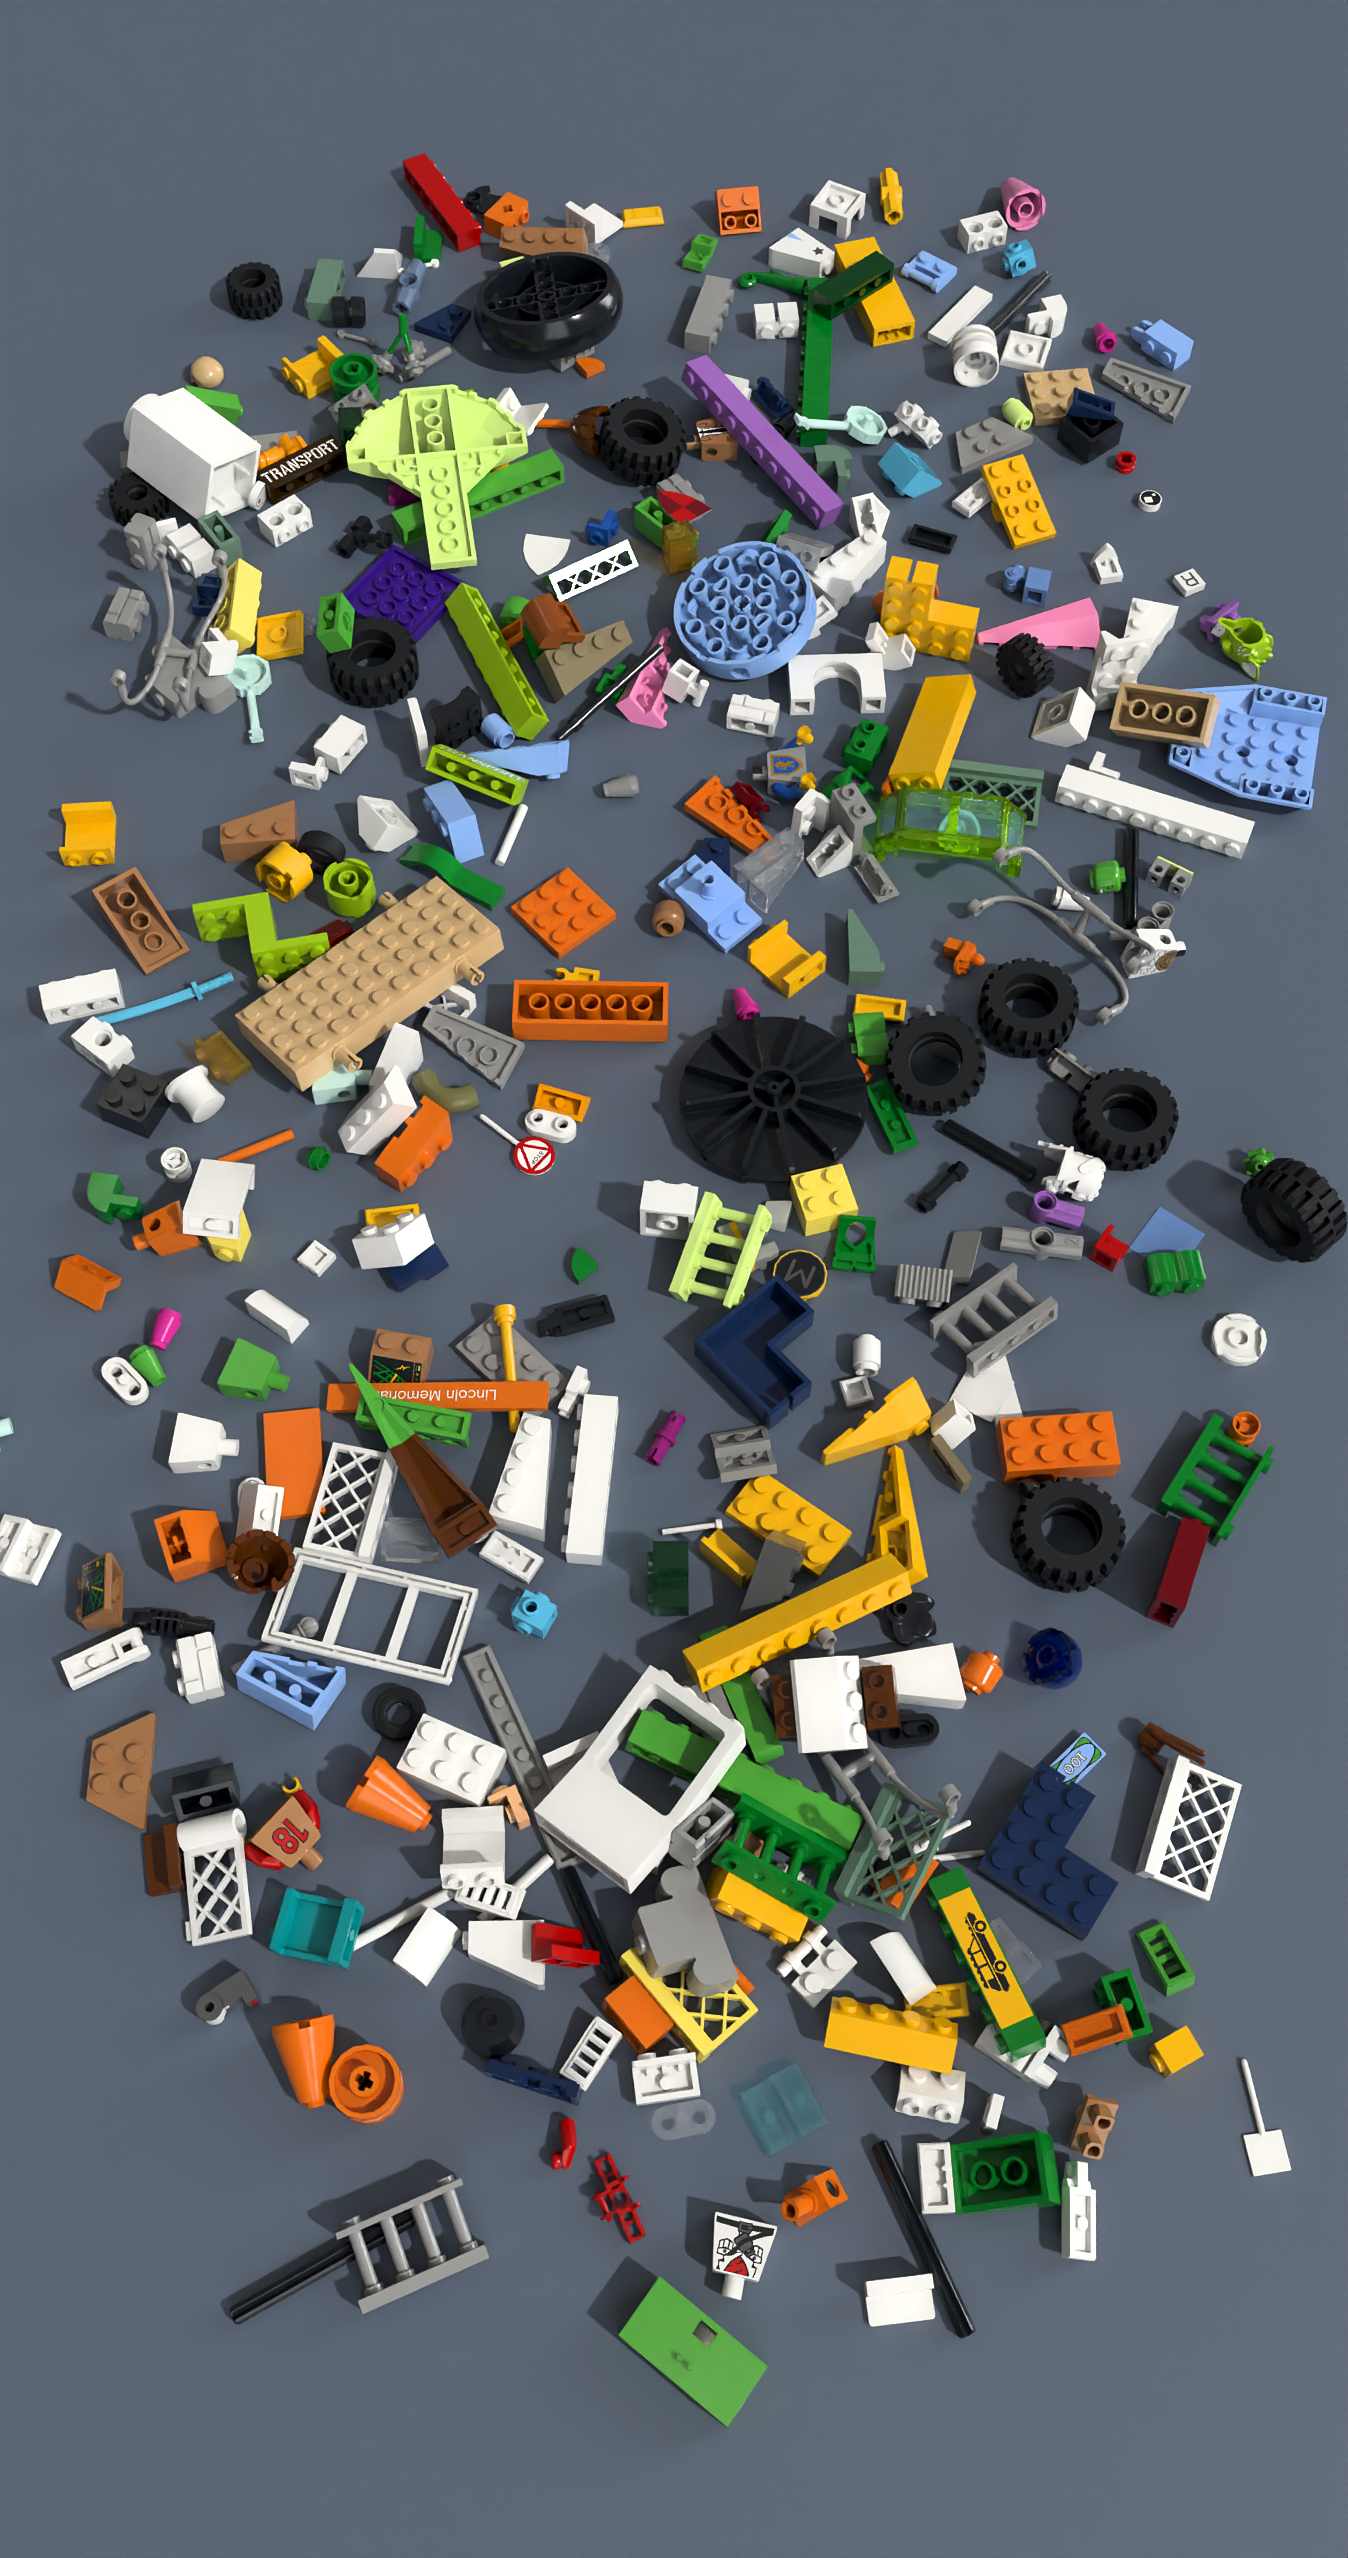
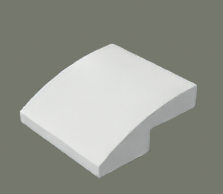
(25, 1548)

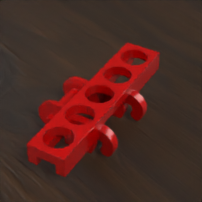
(620, 2210)

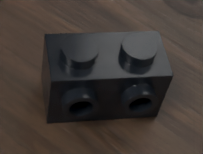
(205, 1792)

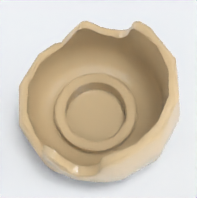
(206, 372)

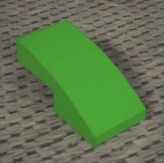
(701, 252)

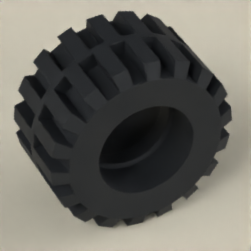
(254, 290)

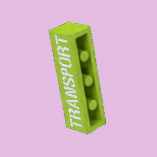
(477, 774)

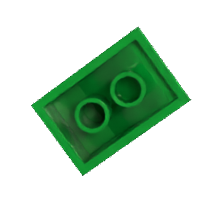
(1005, 2174)

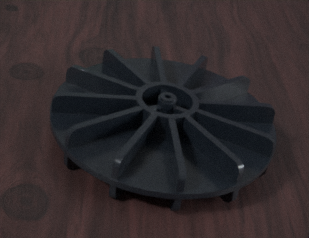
(773, 1099)

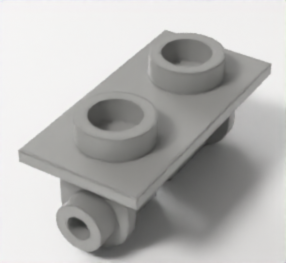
(875, 879)
(1066, 1064)

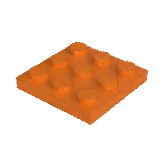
(563, 912)

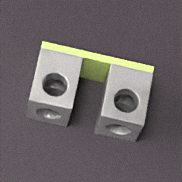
(1163, 867)

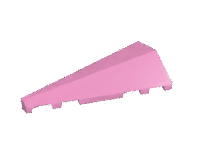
(1064, 626)
(642, 698)

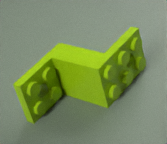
(254, 917)

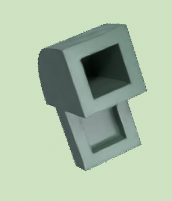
(833, 462)

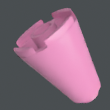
(1021, 204)

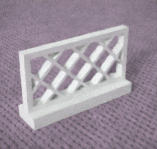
(374, 1514)
(1163, 1819)

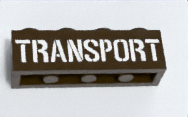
(302, 468)

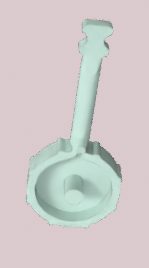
(858, 422)
(251, 679)

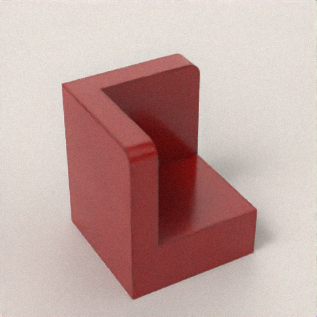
(1108, 1250)

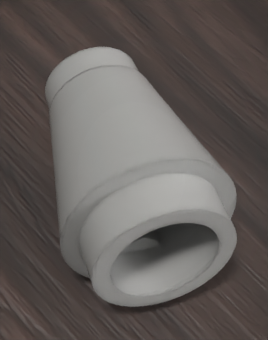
(622, 786)

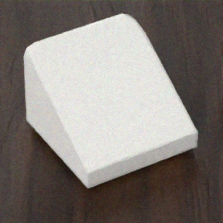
(780, 1214)

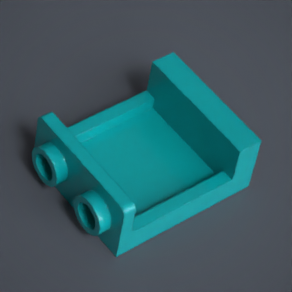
(316, 1929)

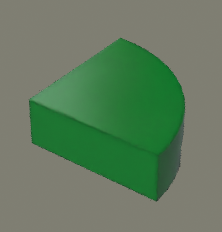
(582, 1265)

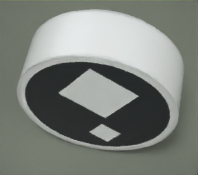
(1149, 501)

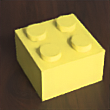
(822, 1198)

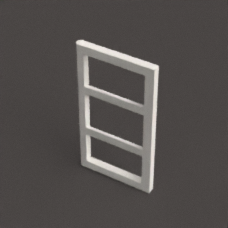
(389, 1662)

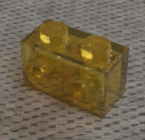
(679, 547)

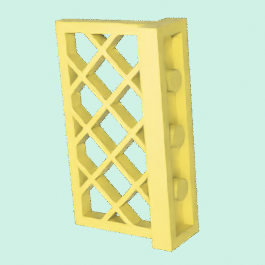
(685, 2026)

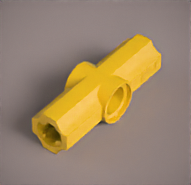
(890, 196)

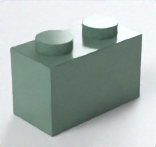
(221, 536)

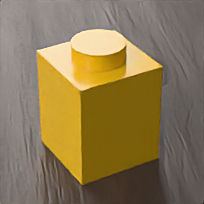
(1174, 2052)

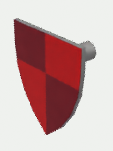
(681, 507)

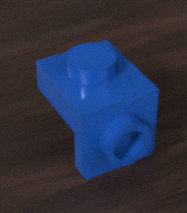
(603, 533)

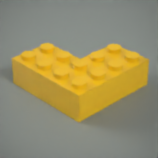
(930, 624)

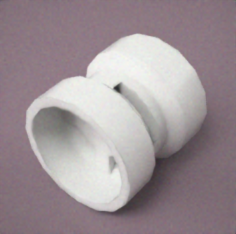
(176, 1165)

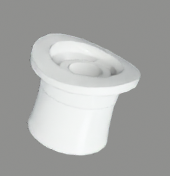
(195, 1094)

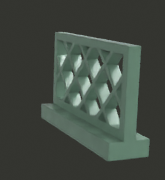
(999, 776)
(864, 1855)

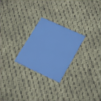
(1166, 1235)

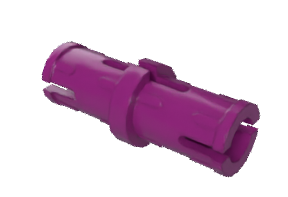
(665, 1438)

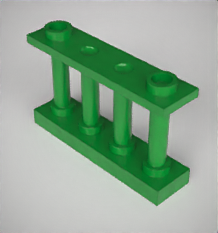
(1188, 1478)
(793, 1839)

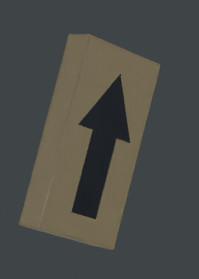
(950, 1463)

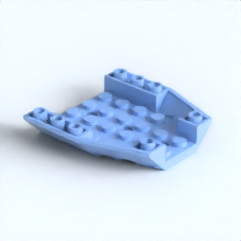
(1270, 729)

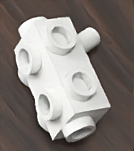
(913, 421)

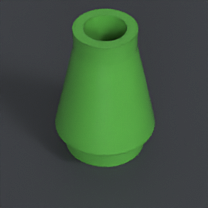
(147, 1364)

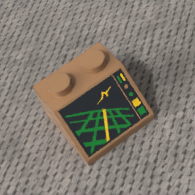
(399, 1358)
(101, 1594)

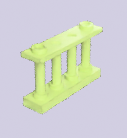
(702, 1235)

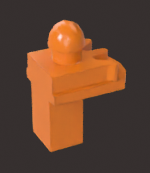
(964, 955)

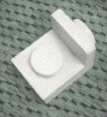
(308, 775)

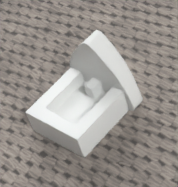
(1106, 565)

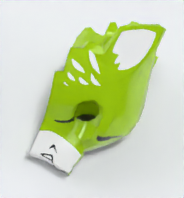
(1247, 646)

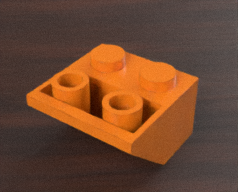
(738, 210)
(191, 1543)

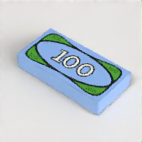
(1078, 1759)

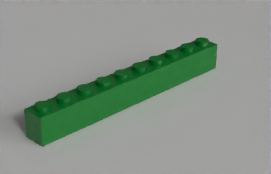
(814, 368)

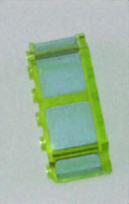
(949, 825)

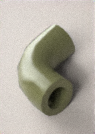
(451, 1099)

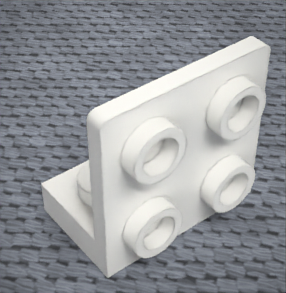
(594, 219)
(526, 415)

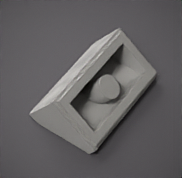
(963, 1255)

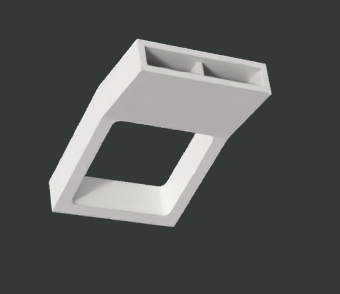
(610, 1823)

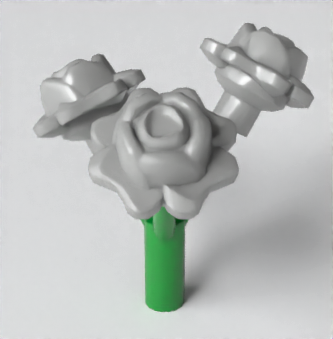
(412, 353)

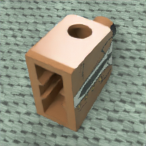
(712, 441)

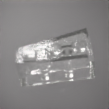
(768, 868)

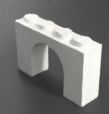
(862, 670)

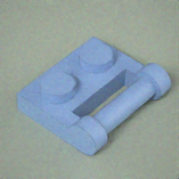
(929, 271)

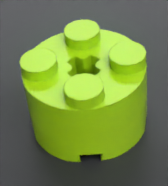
(349, 888)

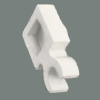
(575, 1389)

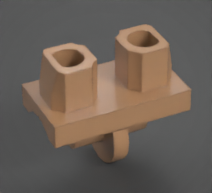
(1092, 2125)

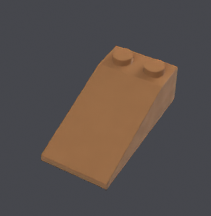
(139, 921)

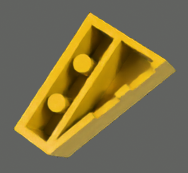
(754, 1907)

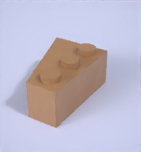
(258, 833)

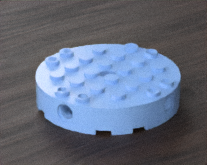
(745, 610)

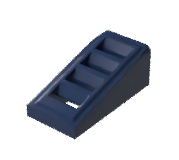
(1089, 406)

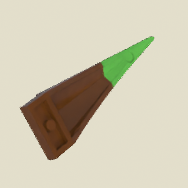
(447, 1505)

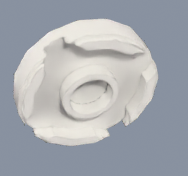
(1238, 1339)

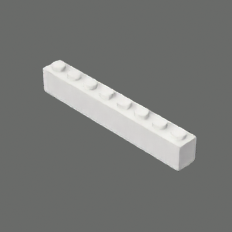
(1154, 811)

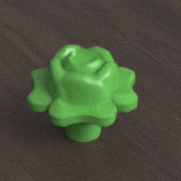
(1257, 1160)

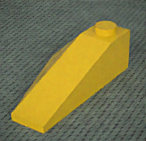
(896, 1421)

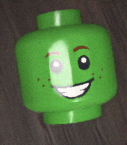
(1107, 877)

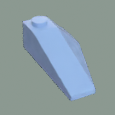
(538, 759)

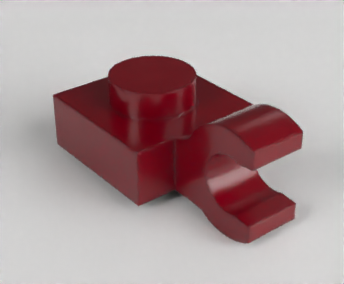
(749, 797)

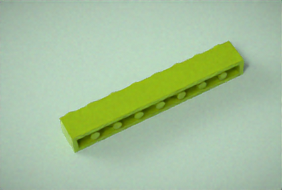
(496, 662)

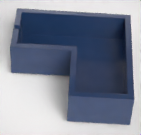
(747, 1350)
(1032, 1857)

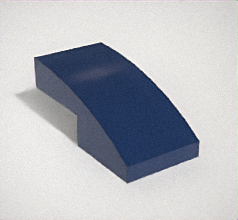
(207, 594)
(425, 1266)

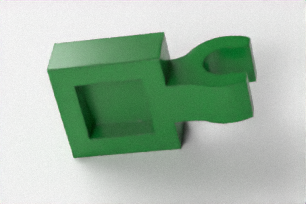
(608, 680)

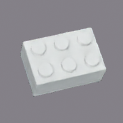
(452, 1762)

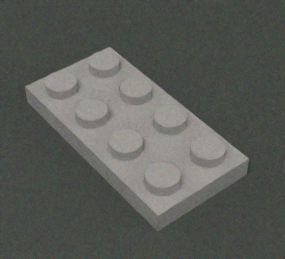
(484, 1353)

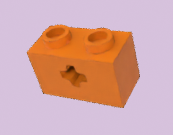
(507, 212)

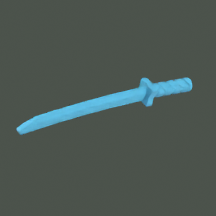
(195, 990)

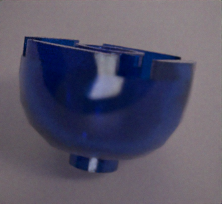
(1052, 1659)

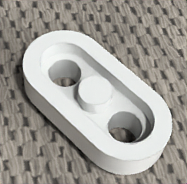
(549, 1127)
(126, 1382)

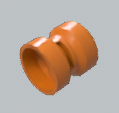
(1244, 1423)

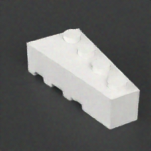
(848, 569)
(524, 1484)

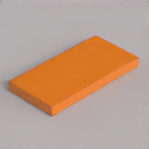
(295, 1459)

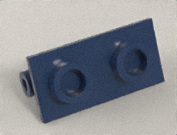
(771, 398)

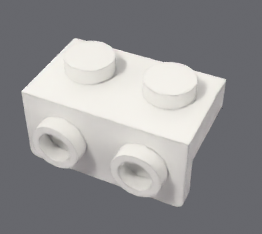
(665, 2077)
(931, 2093)

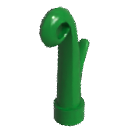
(774, 279)

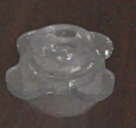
(309, 624)

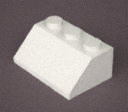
(377, 1114)
(828, 1704)

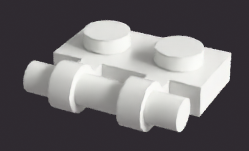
(823, 1973)

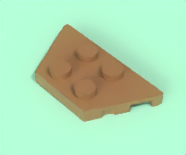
(123, 1771)

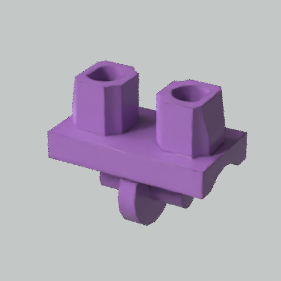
(1227, 611)

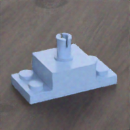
(711, 902)

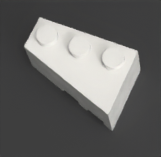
(1157, 615)

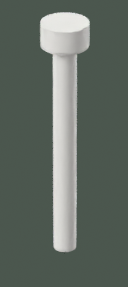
(718, 1524)

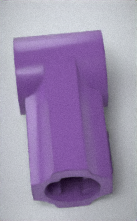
(1056, 1211)

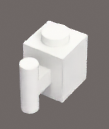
(682, 682)

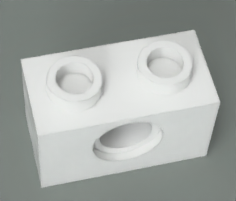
(90, 1041)

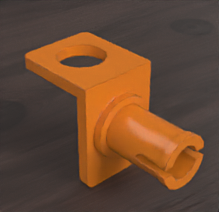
(812, 2199)

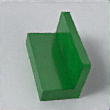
(426, 243)

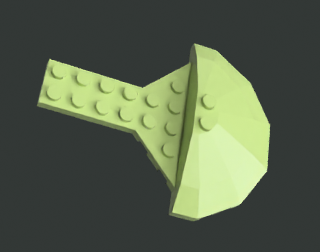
(438, 449)

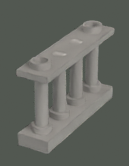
(998, 1343)
(438, 2265)

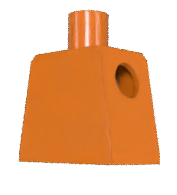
(165, 1231)

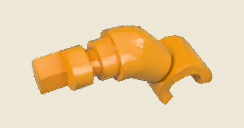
(286, 448)

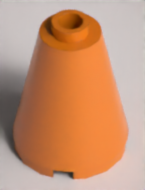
(389, 1798)
(307, 2056)

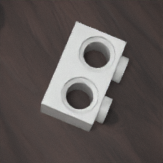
(982, 232)
(285, 520)

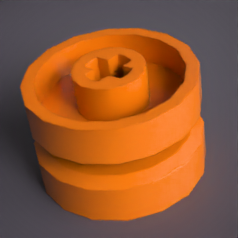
(355, 2068)

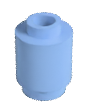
(497, 730)

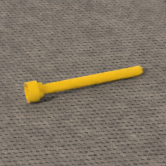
(505, 1317)

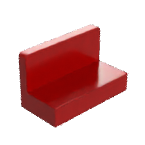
(560, 1947)

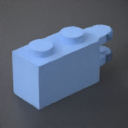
(1163, 343)

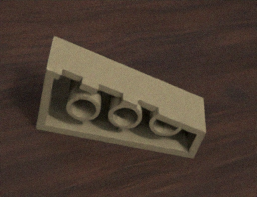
(575, 662)

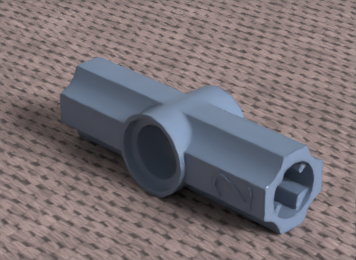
(409, 287)

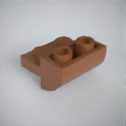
(551, 622)

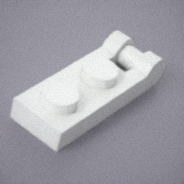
(105, 1658)

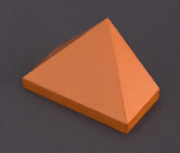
(514, 633)

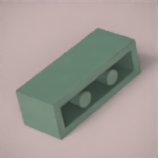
(327, 282)

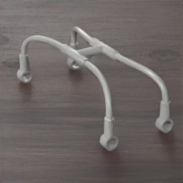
(180, 684)
(1133, 965)
(880, 1837)

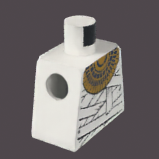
(1165, 947)

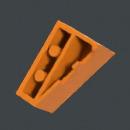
(416, 1147)

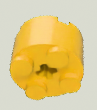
(285, 872)

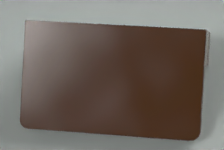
(164, 1862)

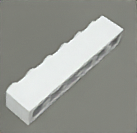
(591, 1480)

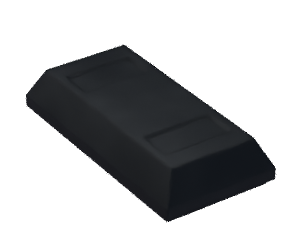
(932, 539)

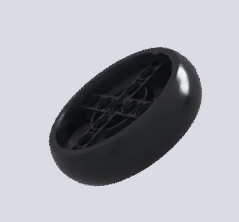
(548, 306)

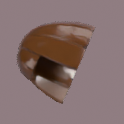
(583, 430)
(260, 1562)

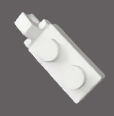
(1078, 2213)

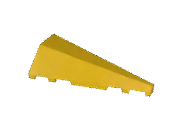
(896, 1522)

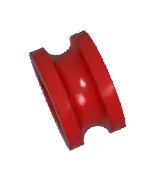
(1125, 462)

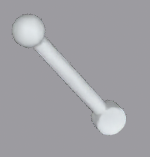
(434, 263)

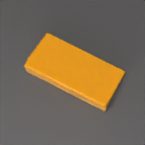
(561, 1102)

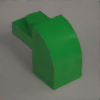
(107, 1199)

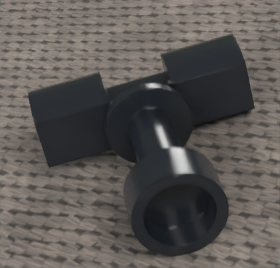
(361, 537)

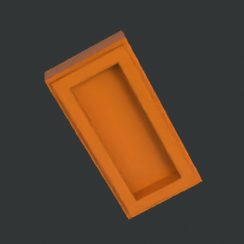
(1096, 2030)

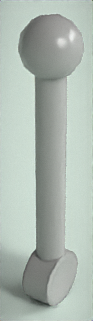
(341, 334)

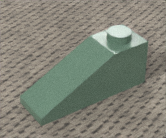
(862, 954)

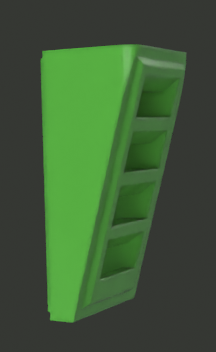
(1178, 1983)

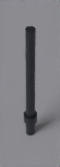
(576, 722)

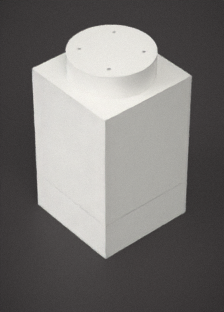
(191, 453)

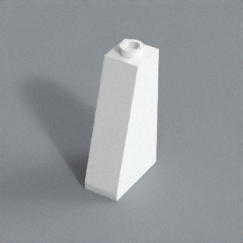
(925, 1676)

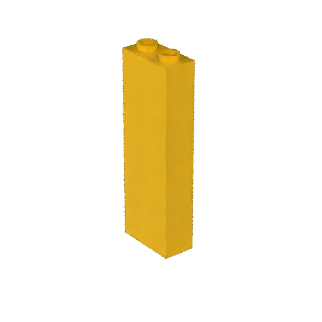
(884, 312)
(933, 732)

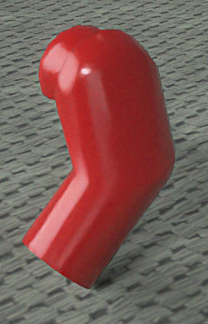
(568, 2140)

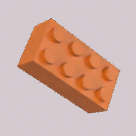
(1057, 1446)

